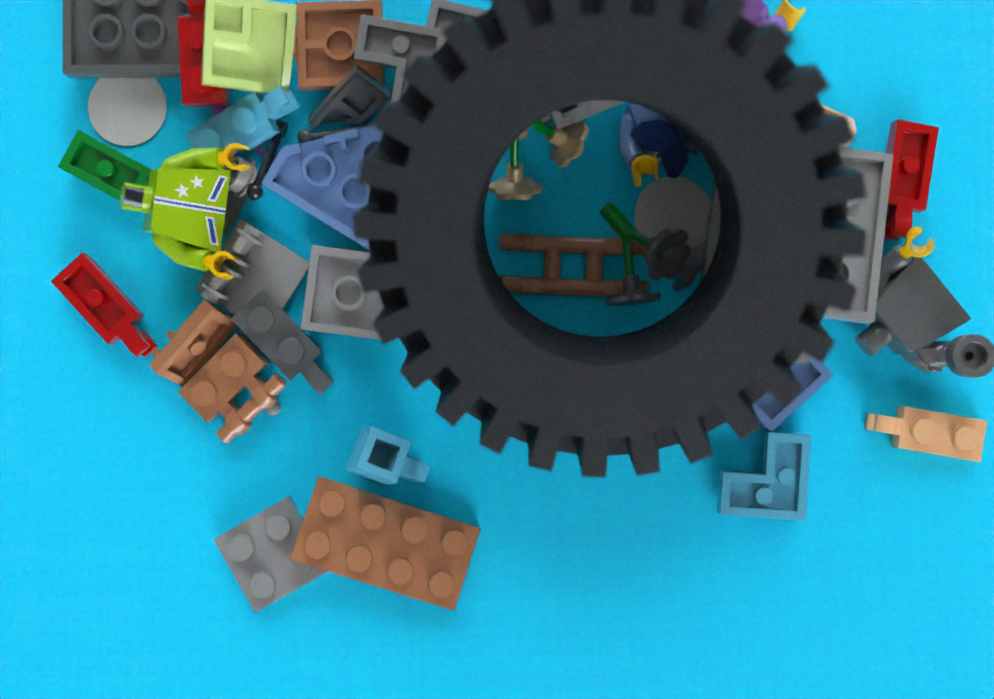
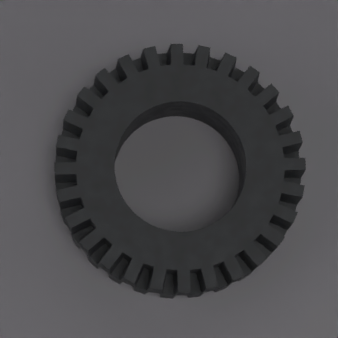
(743, 323)

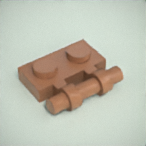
(224, 378)

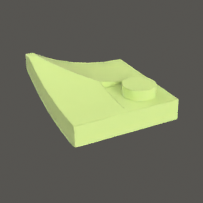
(248, 44)

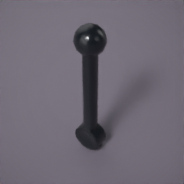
(255, 190)

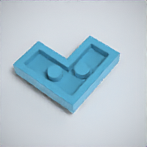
(778, 489)

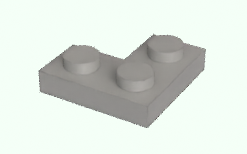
(395, 46)

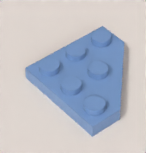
(324, 176)

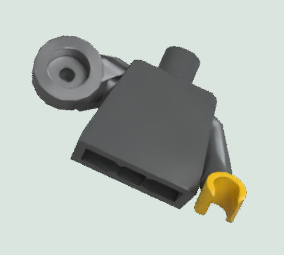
(917, 310)

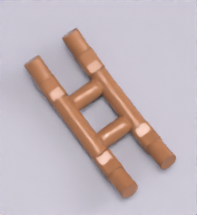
(552, 248)

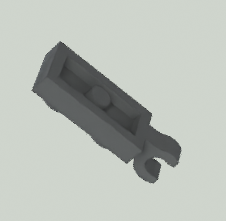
(282, 340)

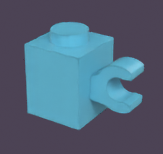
(383, 458)

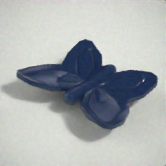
(668, 140)

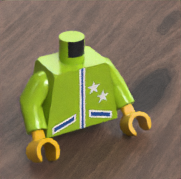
(188, 205)

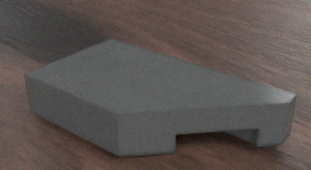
(351, 100)

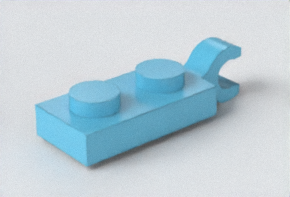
(245, 122)

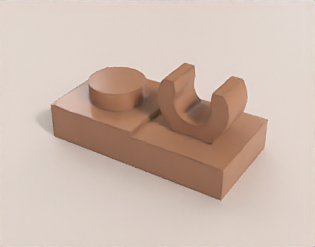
(193, 343)

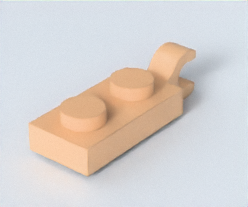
(932, 432)

